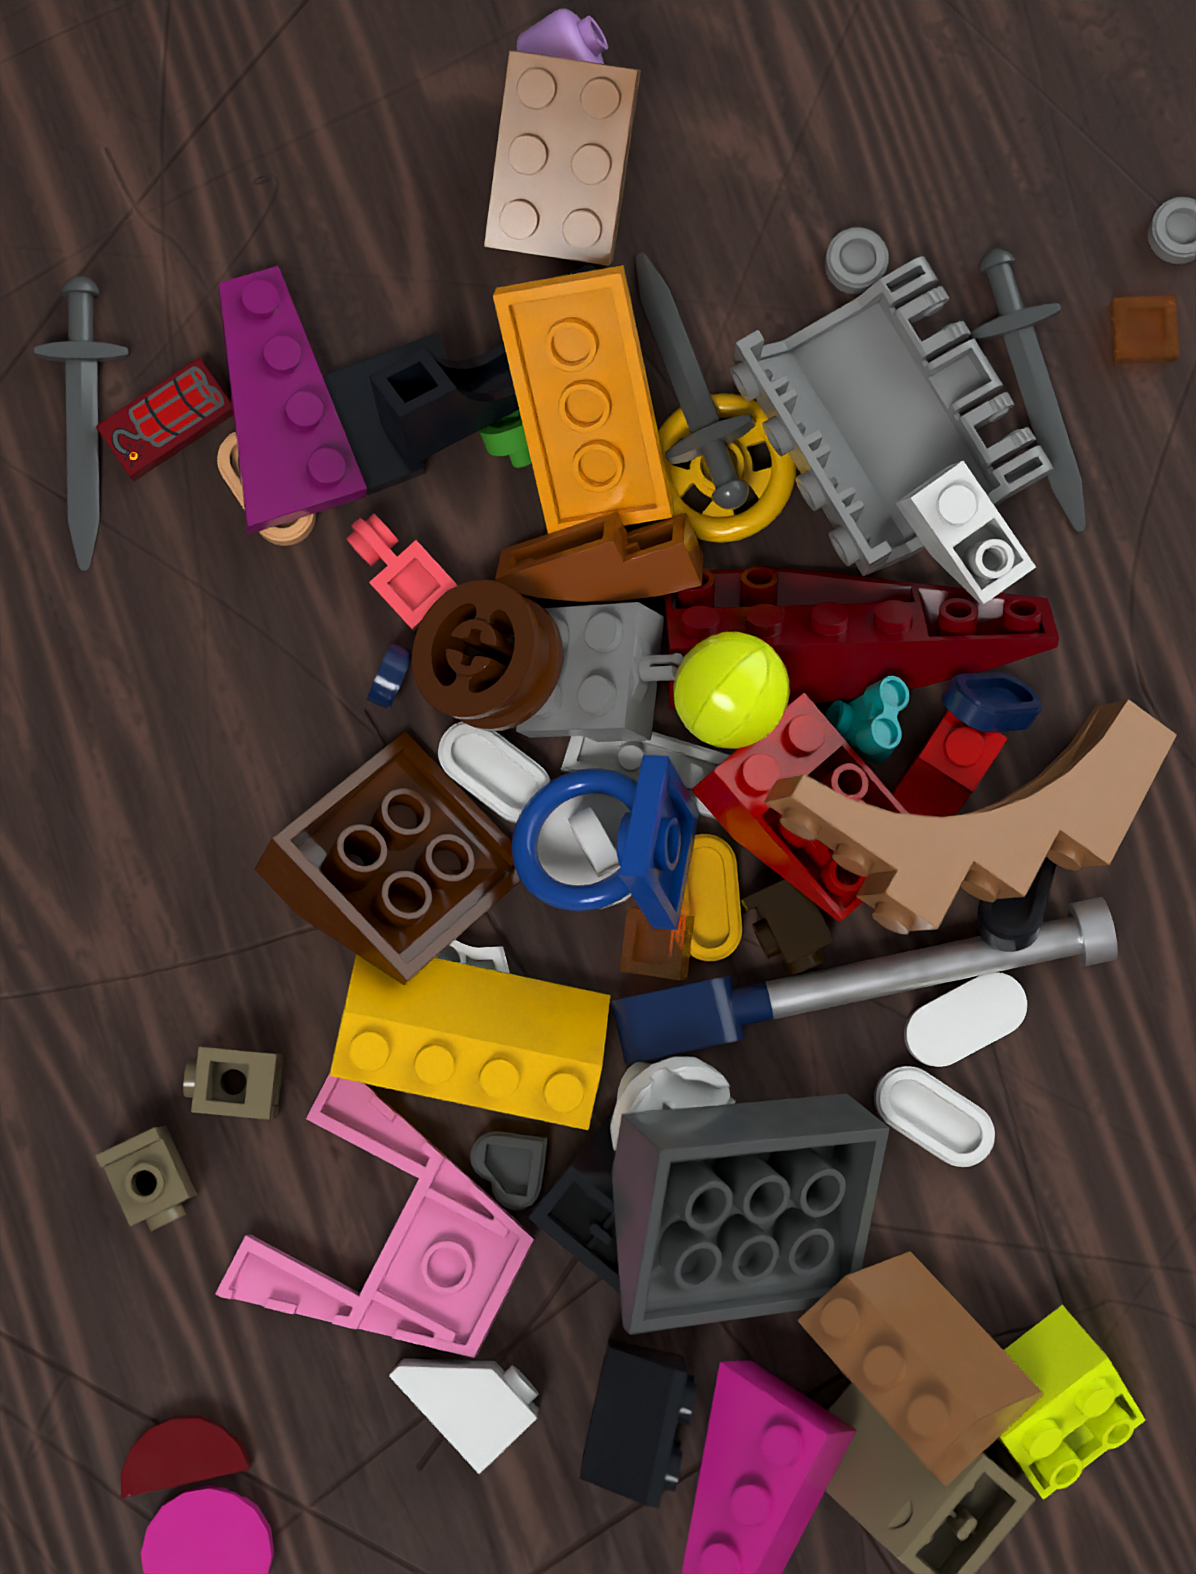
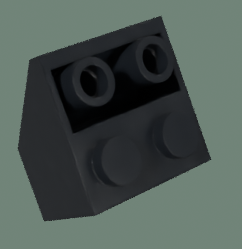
(581, 1207)
(635, 1422)

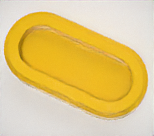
(713, 899)

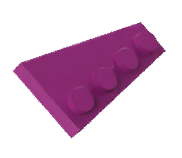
(285, 422)

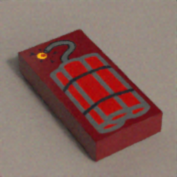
(166, 419)

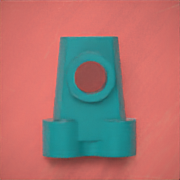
(871, 720)

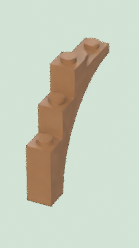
(1067, 813)

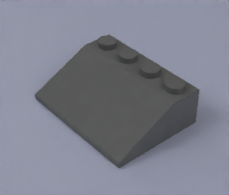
(741, 1207)

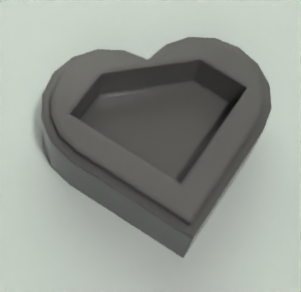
(512, 1165)

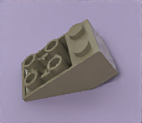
(909, 1508)

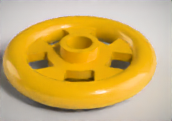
(771, 484)

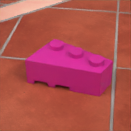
(760, 1472)

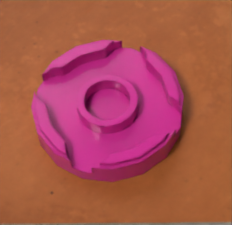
(208, 1534)

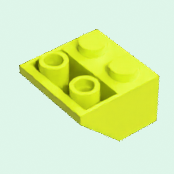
(1081, 1407)

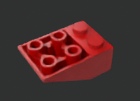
(798, 745)

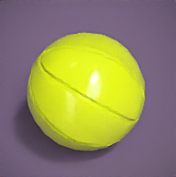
(731, 690)

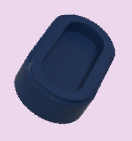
(991, 701)

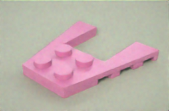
(441, 1265)

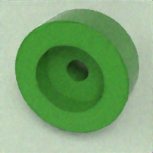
(507, 438)

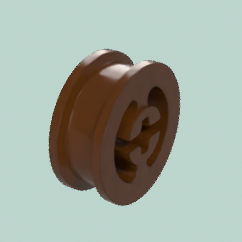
(493, 622)

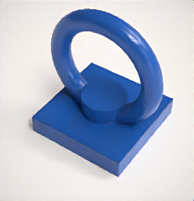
(651, 841)

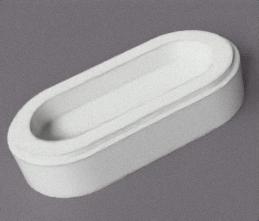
(490, 769)
(965, 1019)
(934, 1116)

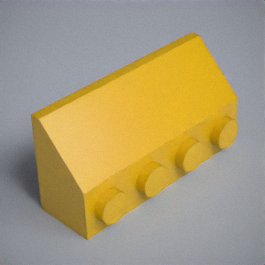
(476, 1039)

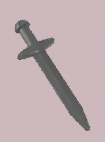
(1017, 328)
(81, 361)
(708, 433)

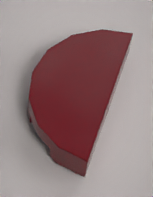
(181, 1453)

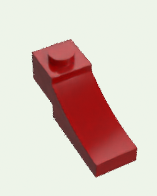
(947, 768)

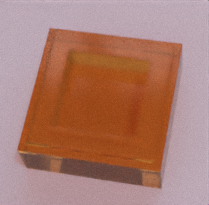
(1144, 329)
(656, 951)

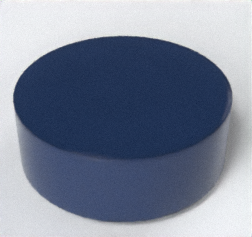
(390, 676)

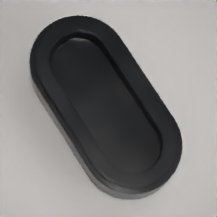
(1016, 921)

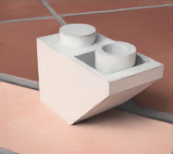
(965, 532)

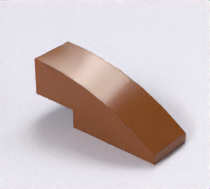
(605, 561)

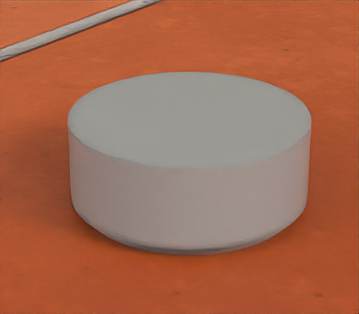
(1174, 231)
(856, 260)

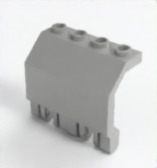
(879, 419)

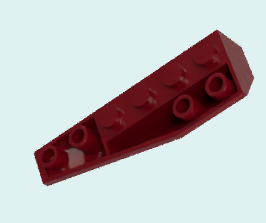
(856, 630)

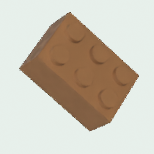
(561, 157)

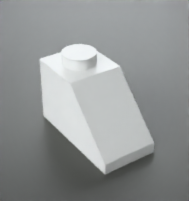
(470, 1403)

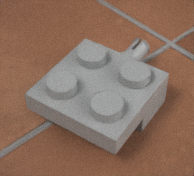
(605, 674)

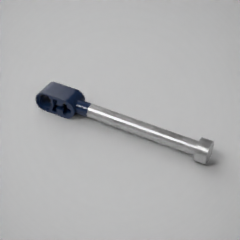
(714, 1011)

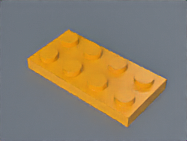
(584, 398)

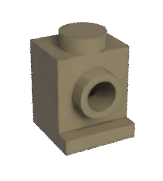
(206, 1086)
(155, 1153)

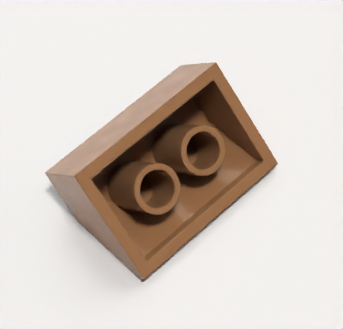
(921, 1362)

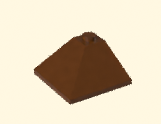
(392, 861)

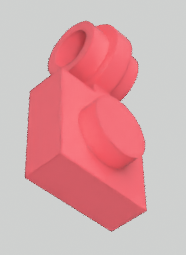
(408, 581)

